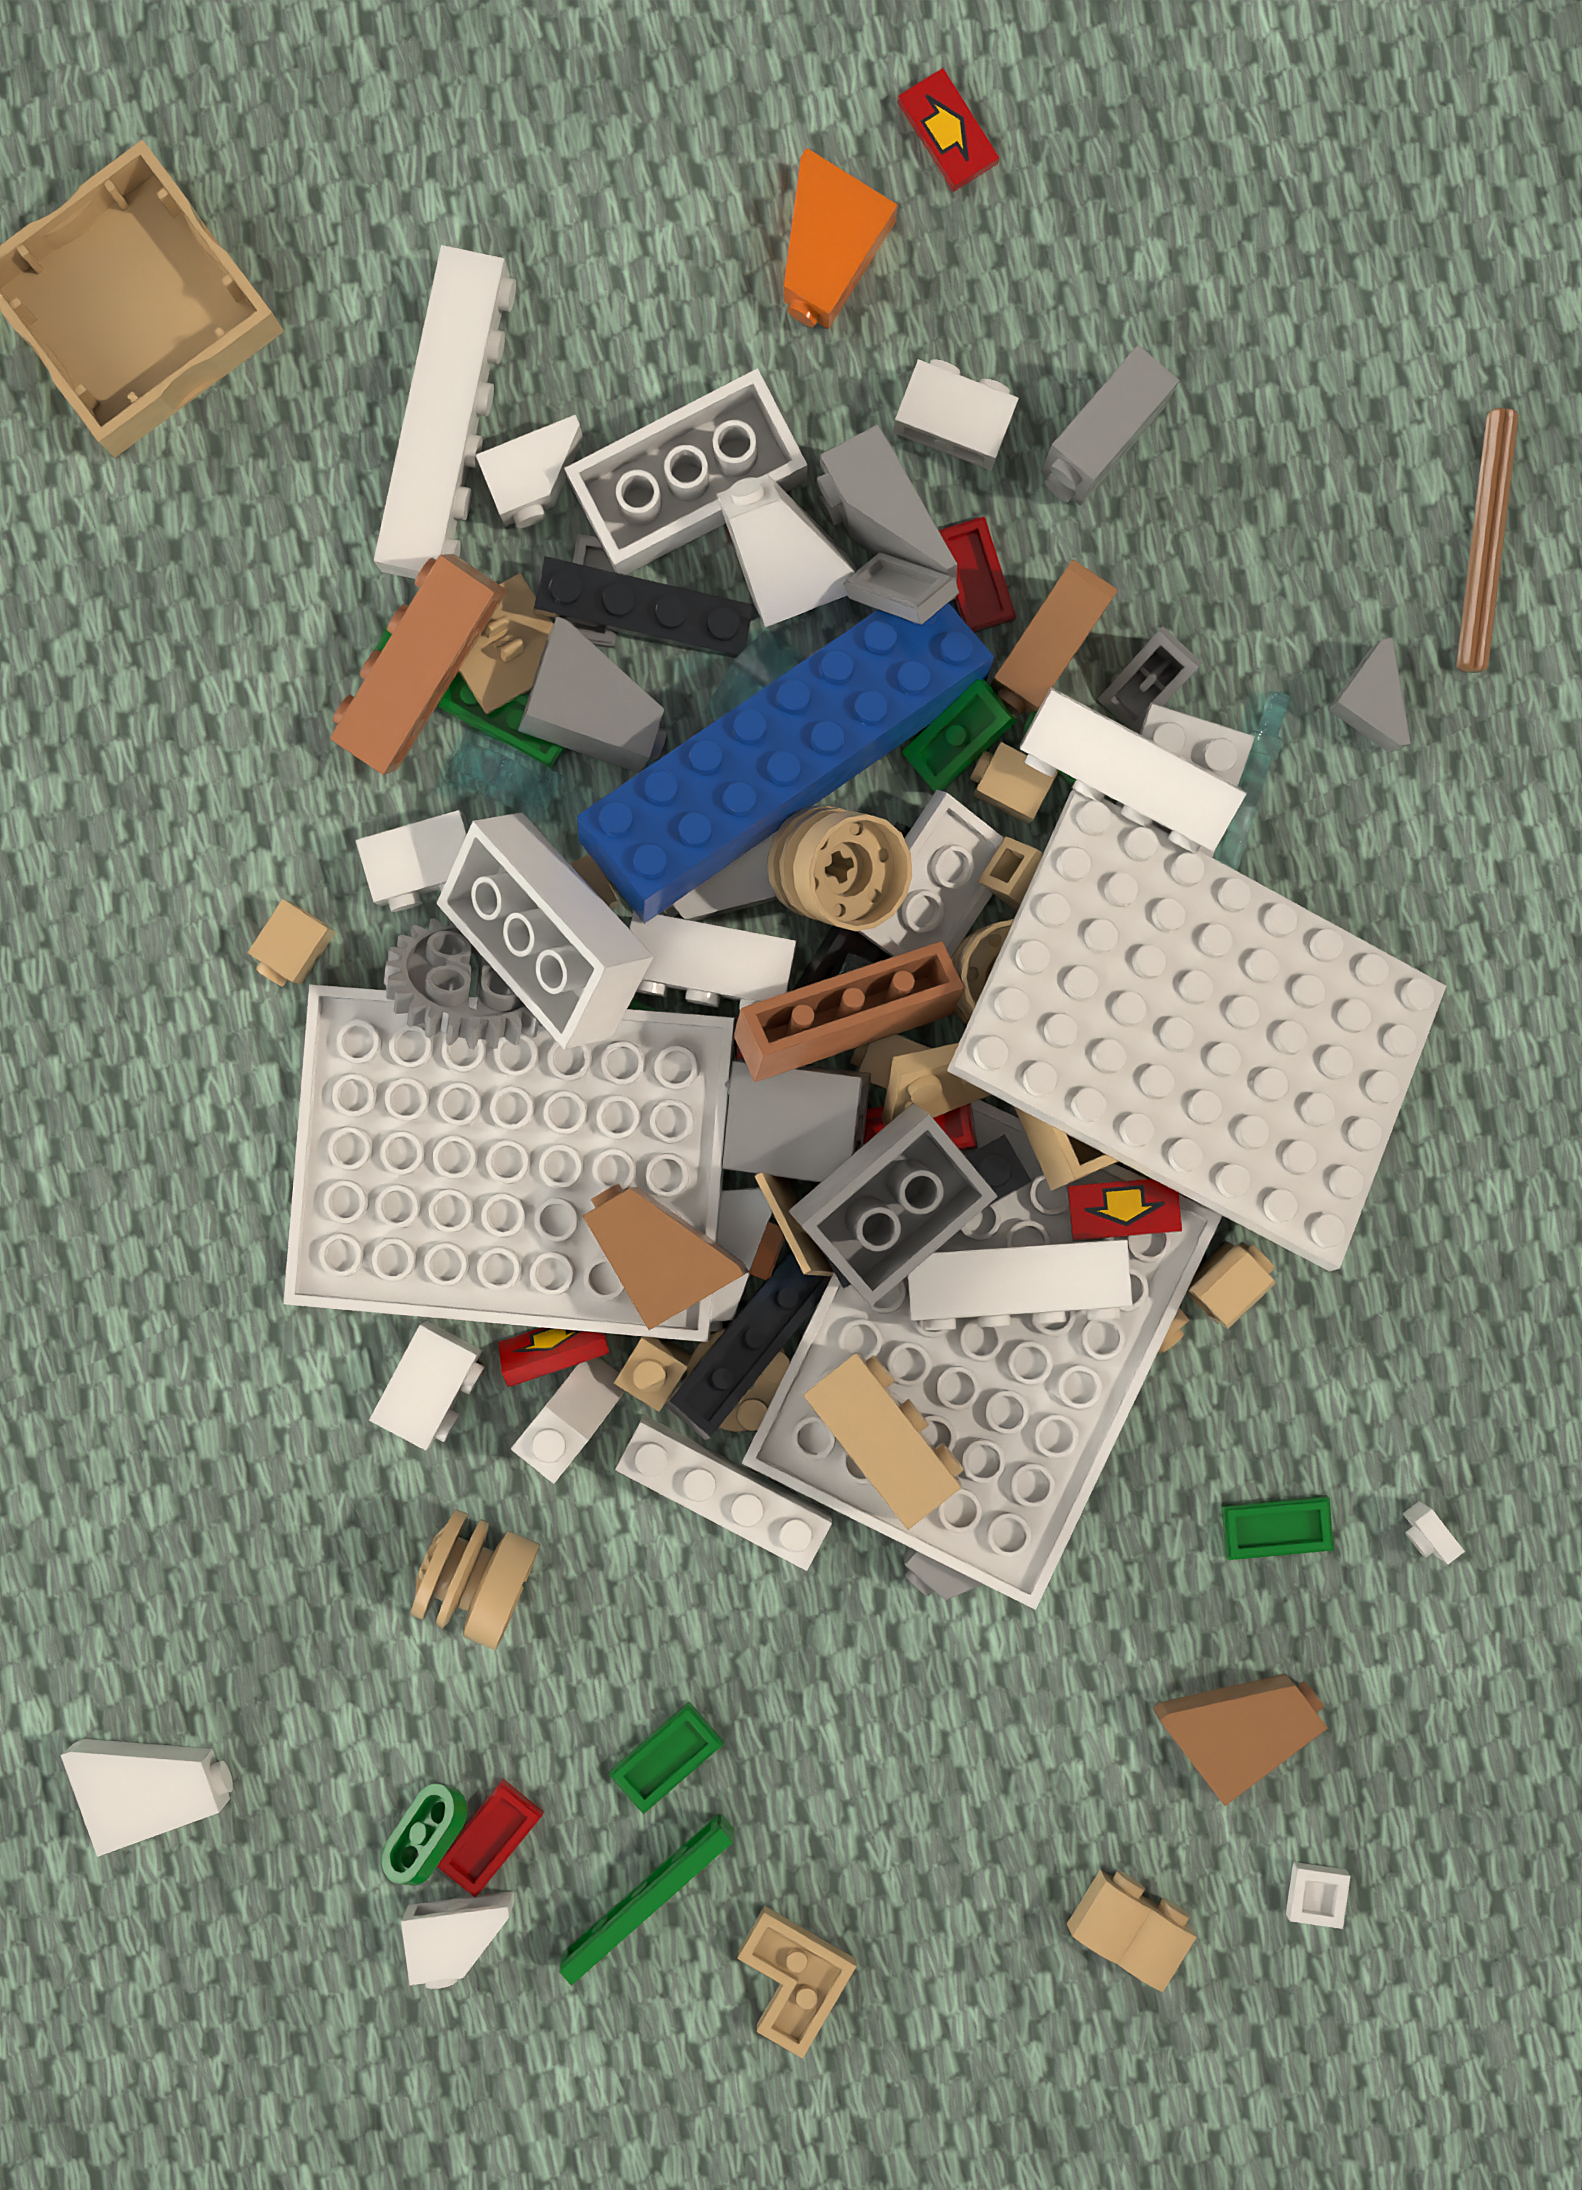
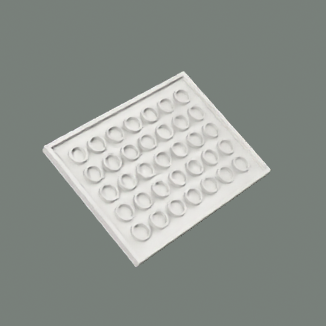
(1200, 1030)
(467, 1172)
(1014, 1403)

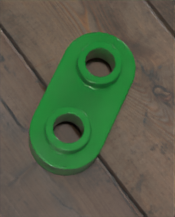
(424, 1831)

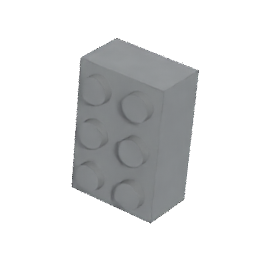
(893, 1203)

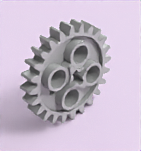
(432, 984)

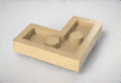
(809, 1978)

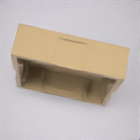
(130, 300)

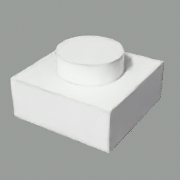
(1430, 1534)
(1318, 1895)

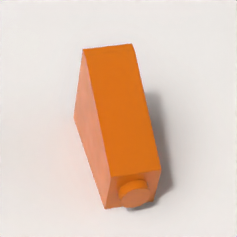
(832, 239)

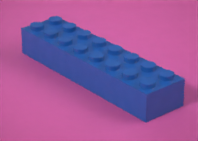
(778, 754)

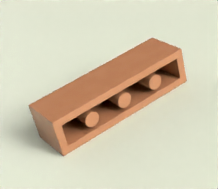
(417, 662)
(847, 1011)

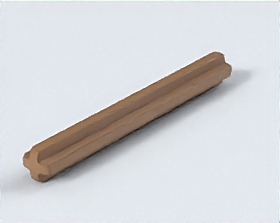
(1487, 540)

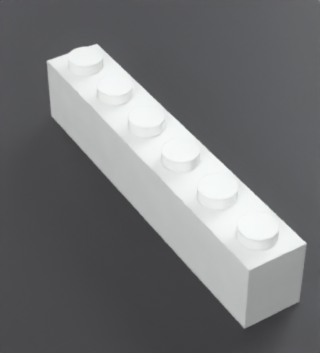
(444, 410)

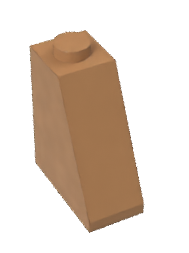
(1052, 638)
(658, 1254)
(1242, 1730)

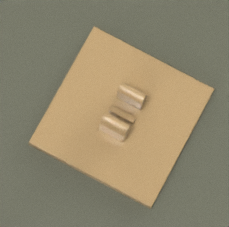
(508, 648)
(781, 1198)

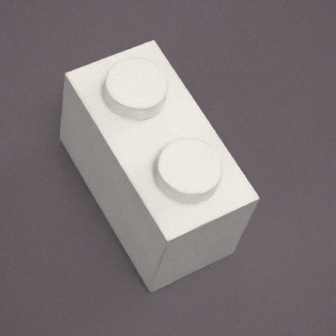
(955, 413)
(412, 859)
(427, 1386)

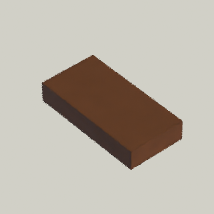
(768, 1250)

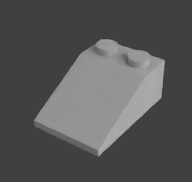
(878, 503)

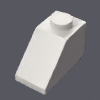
(530, 471)
(450, 1936)

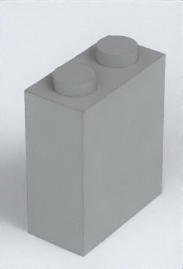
(1108, 426)
(795, 1122)

